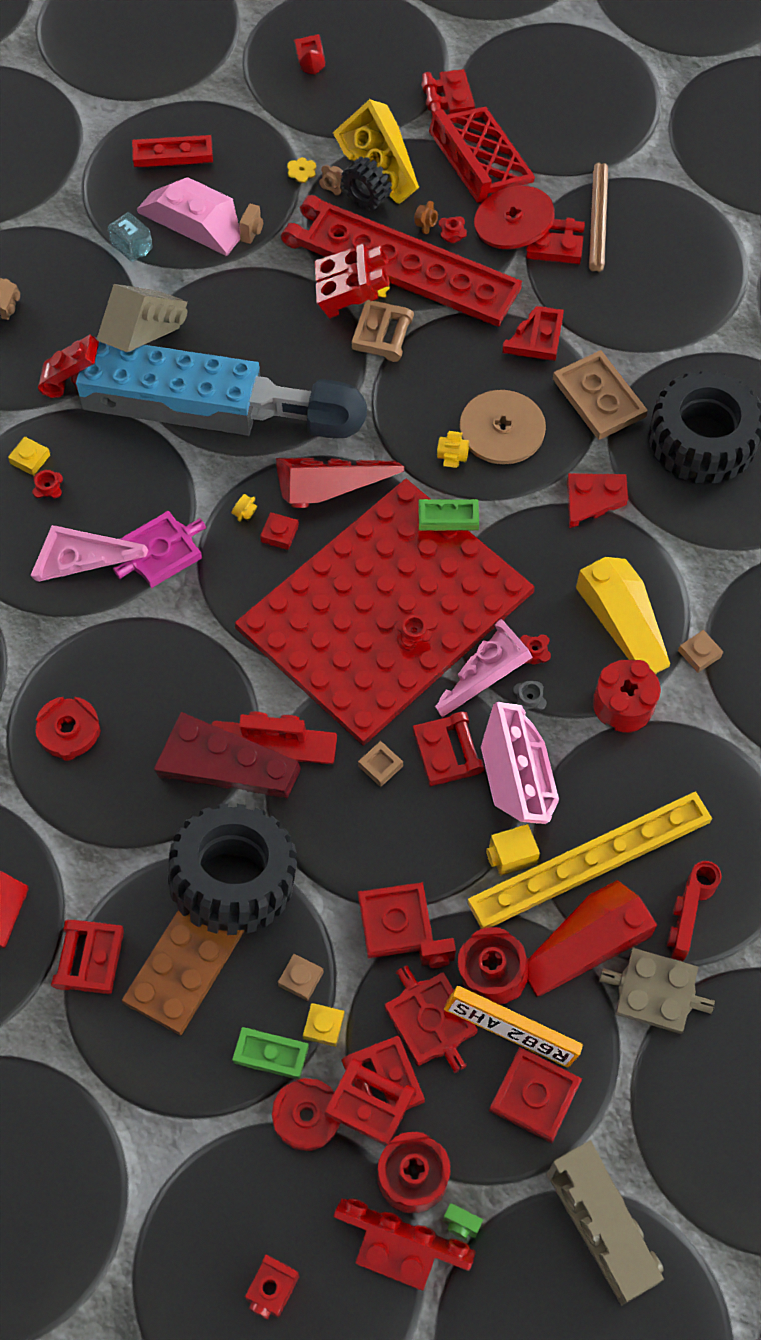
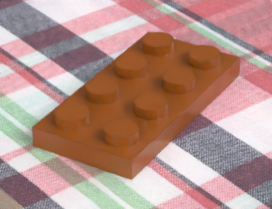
(179, 972)

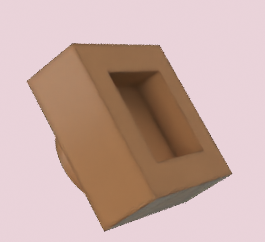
(250, 223)
(700, 651)
(380, 763)
(300, 977)

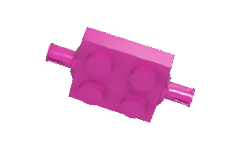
(168, 548)

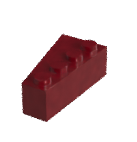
(219, 758)

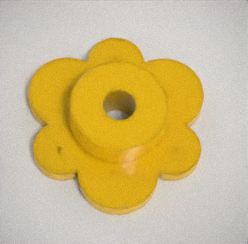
(301, 169)

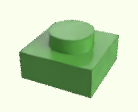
(461, 1222)

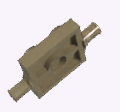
(657, 990)

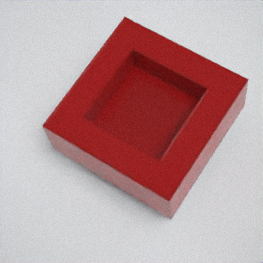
(279, 531)
(437, 953)

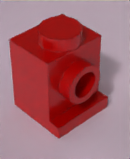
(282, 1276)

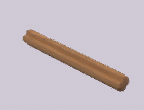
(598, 217)

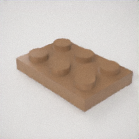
(600, 395)

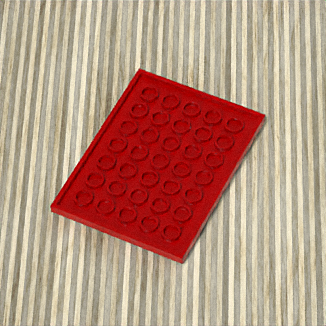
(341, 609)

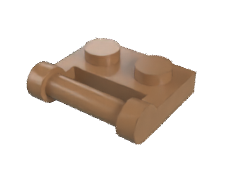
(373, 327)

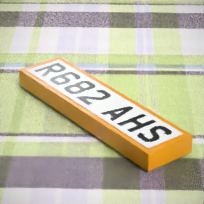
(513, 1026)

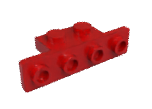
(284, 736)
(400, 1248)

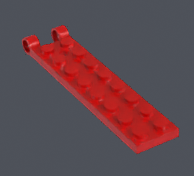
(410, 261)

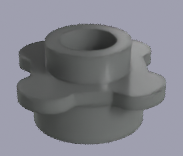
(530, 688)

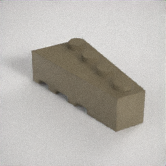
(139, 316)
(605, 1222)

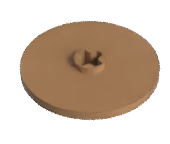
(522, 420)

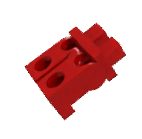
(349, 278)

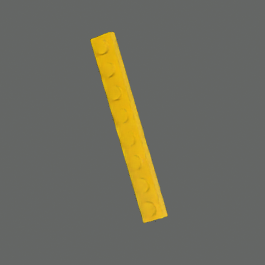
(588, 861)

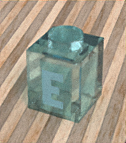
(130, 237)

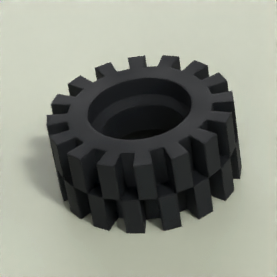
(366, 183)

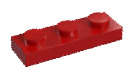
(172, 151)

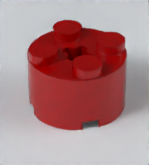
(626, 695)
(492, 946)
(427, 1157)

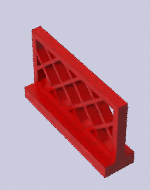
(463, 156)

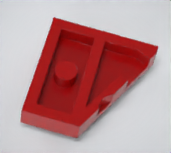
(537, 335)
(594, 495)

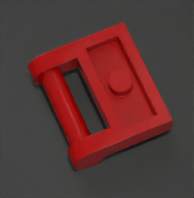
(438, 753)
(98, 958)
(390, 1062)
(363, 1111)

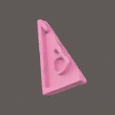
(77, 551)
(485, 667)

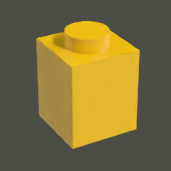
(513, 850)

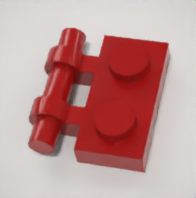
(454, 89)
(558, 246)

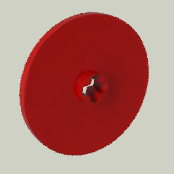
(533, 220)

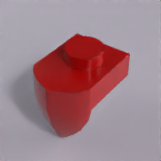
(310, 54)

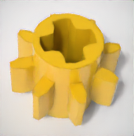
(453, 449)

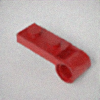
(66, 364)
(686, 907)

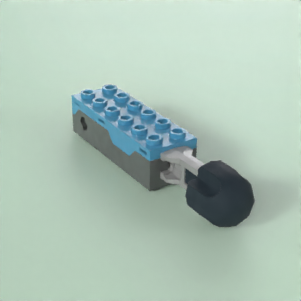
(210, 392)

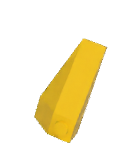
(376, 135)
(624, 609)

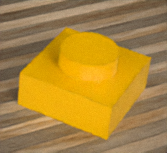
(29, 456)
(323, 1025)

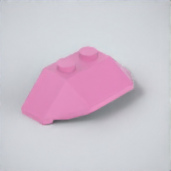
(195, 213)
(518, 765)

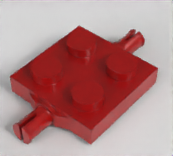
(424, 1022)

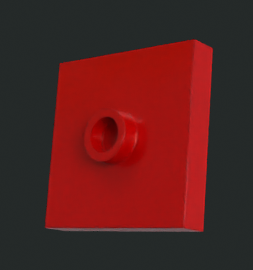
(394, 919)
(535, 1095)

